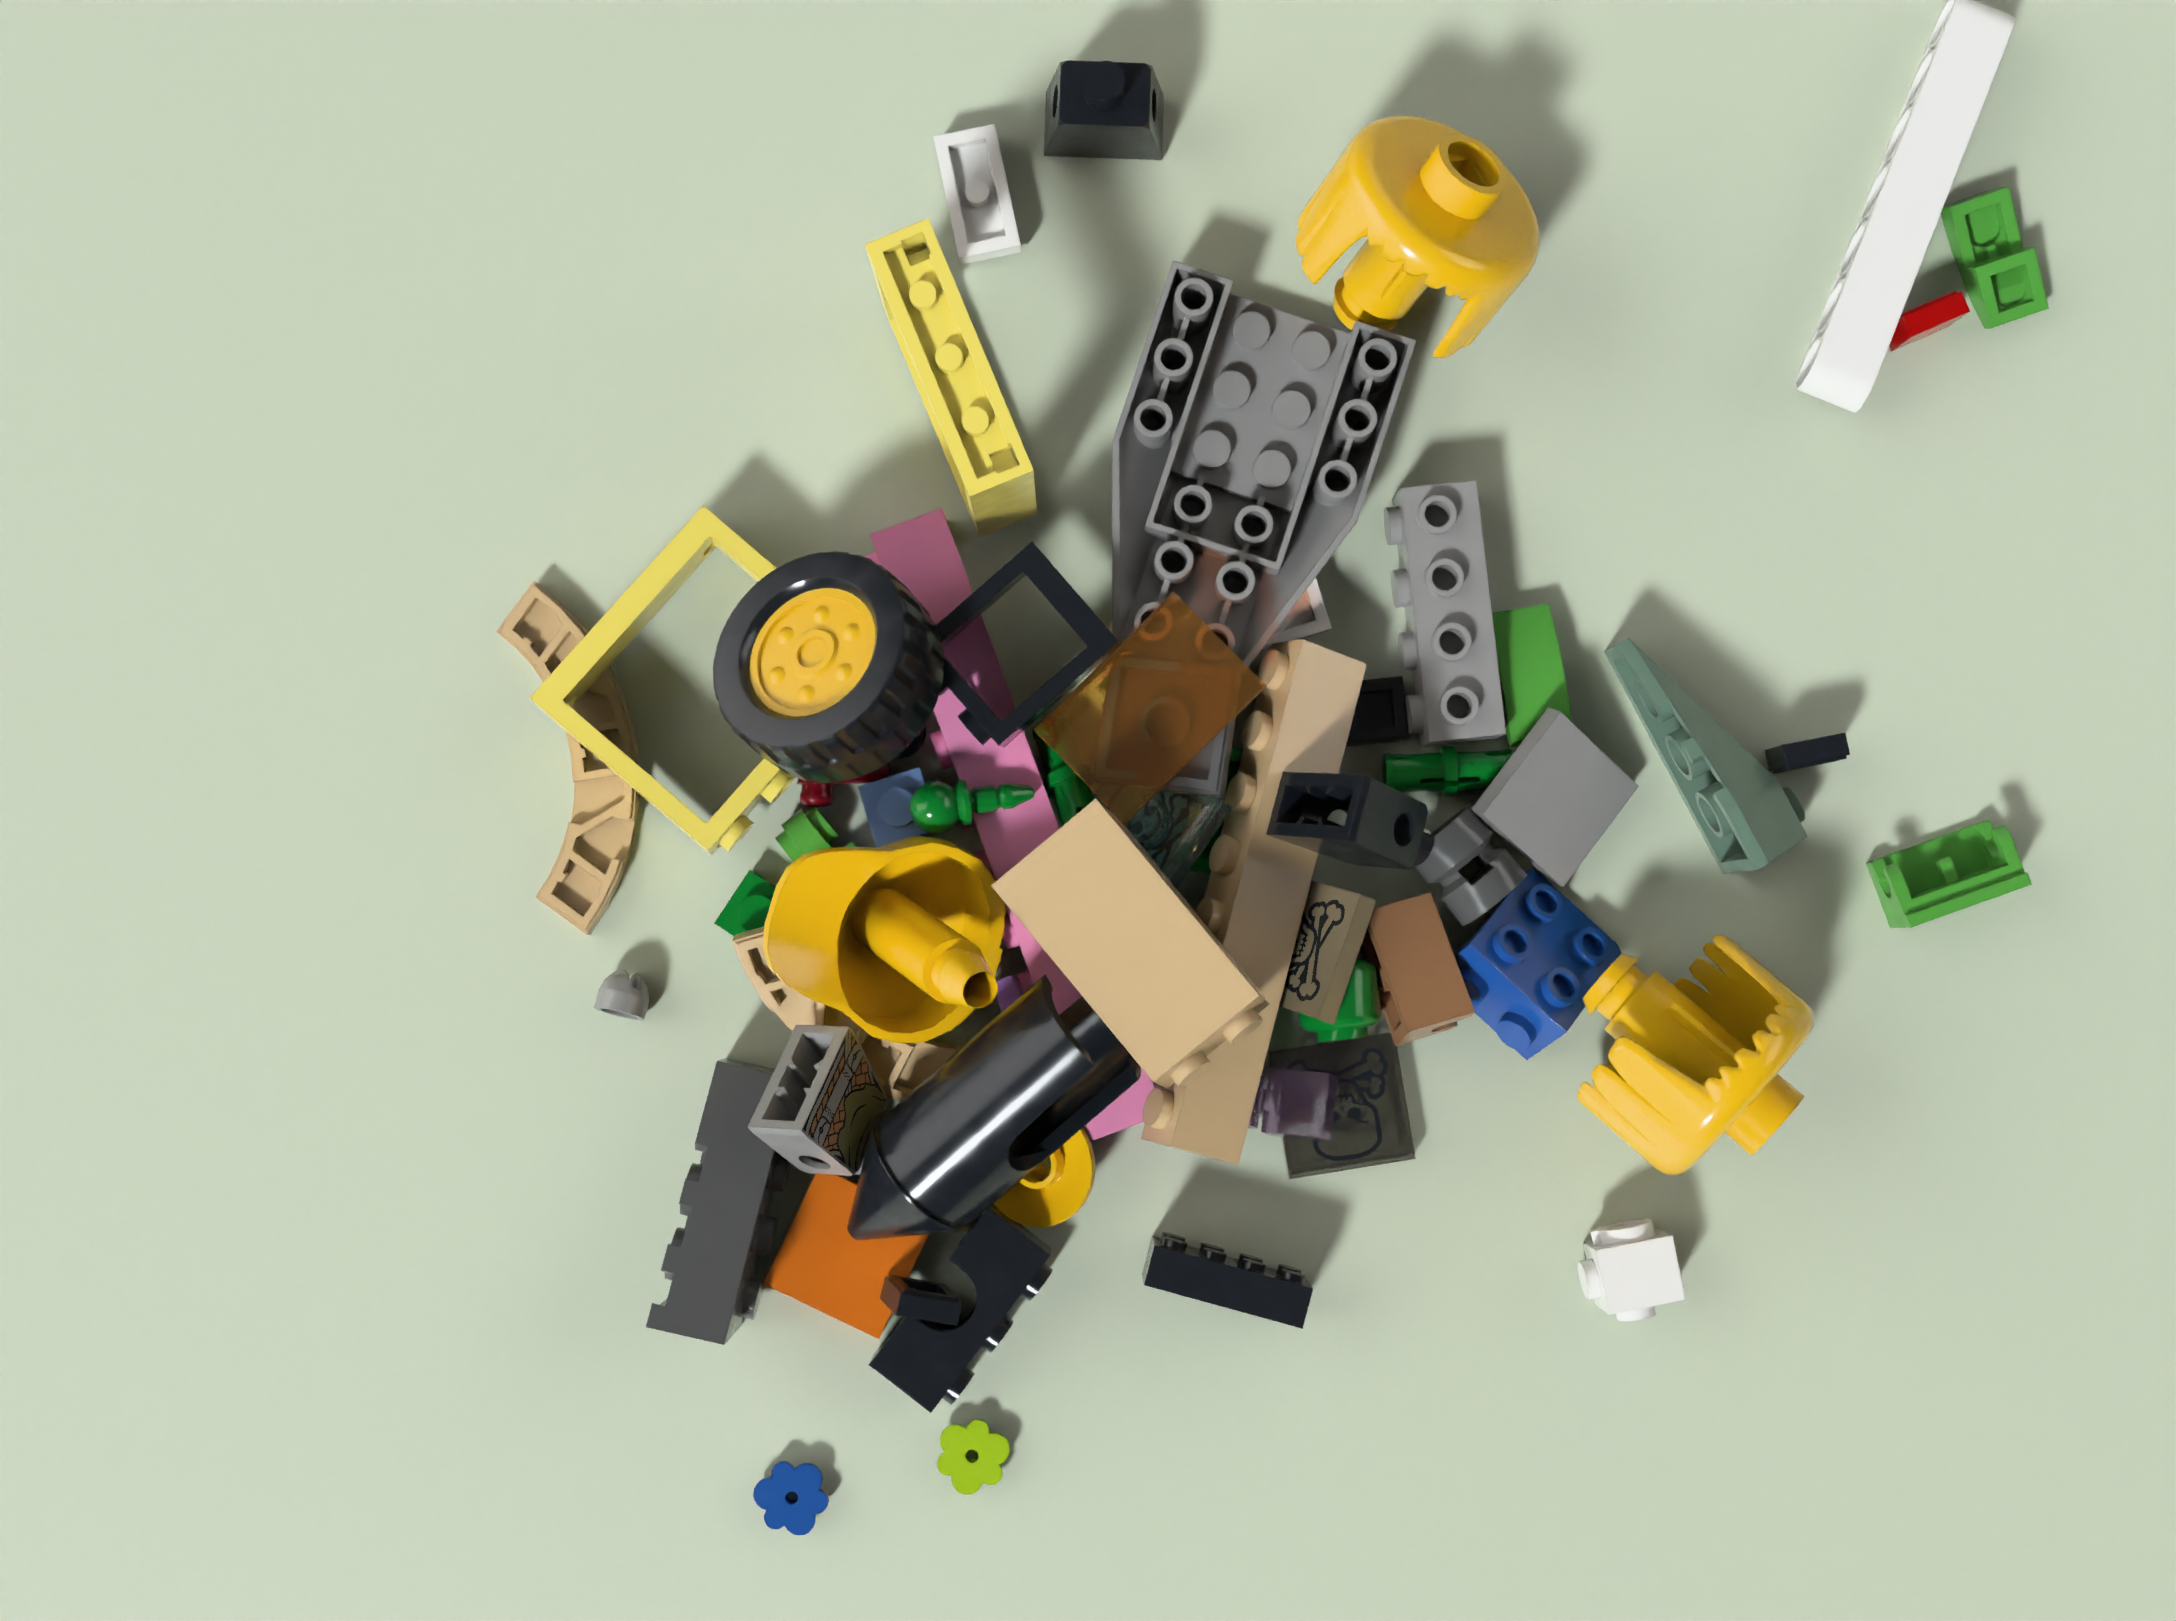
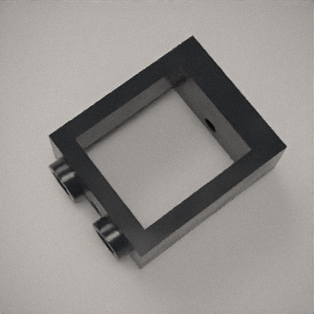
(1099, 640)

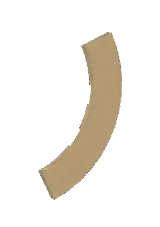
(604, 804)
(896, 1065)

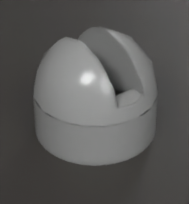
(623, 996)

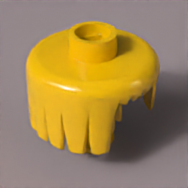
(1433, 217)
(1695, 1058)

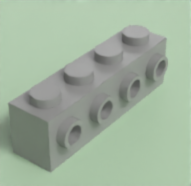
(1446, 614)

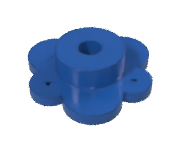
(798, 1514)

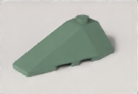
(1726, 790)

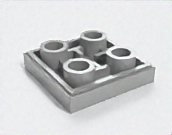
(1555, 797)

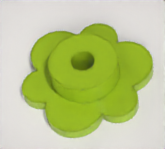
(970, 1473)

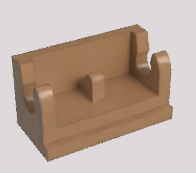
(1415, 969)

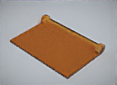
(1149, 708)

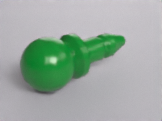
(939, 806)

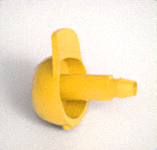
(889, 935)

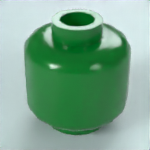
(1358, 1009)

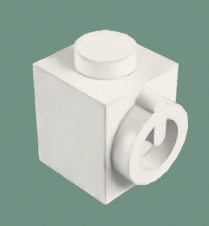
(1630, 1269)

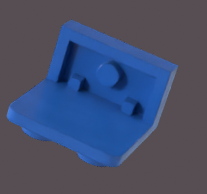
(1533, 965)

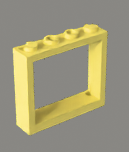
(953, 377)
(611, 637)

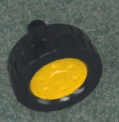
(829, 667)

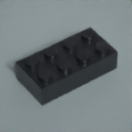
(1226, 1281)

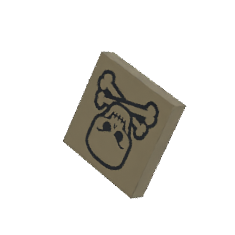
(1326, 950)

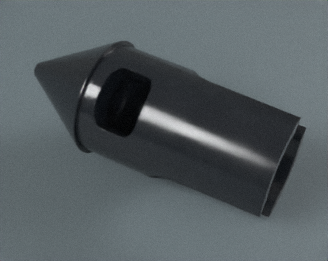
(988, 1117)

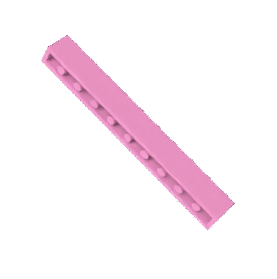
(929, 565)

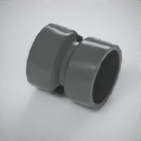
(1455, 845)

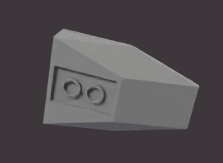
(1242, 456)

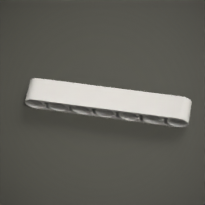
(1904, 203)

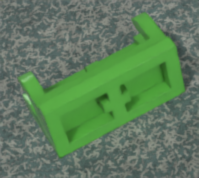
(1947, 874)

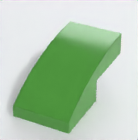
(1990, 256)
(1529, 668)

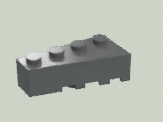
(725, 1213)

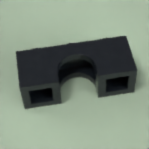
(932, 1357)

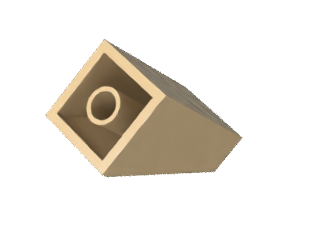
(1132, 946)

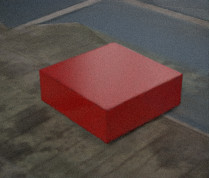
(1929, 319)

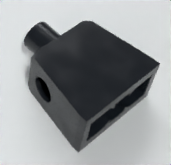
(1104, 111)
(1380, 823)

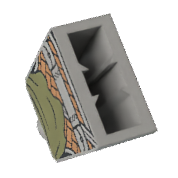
(820, 1102)

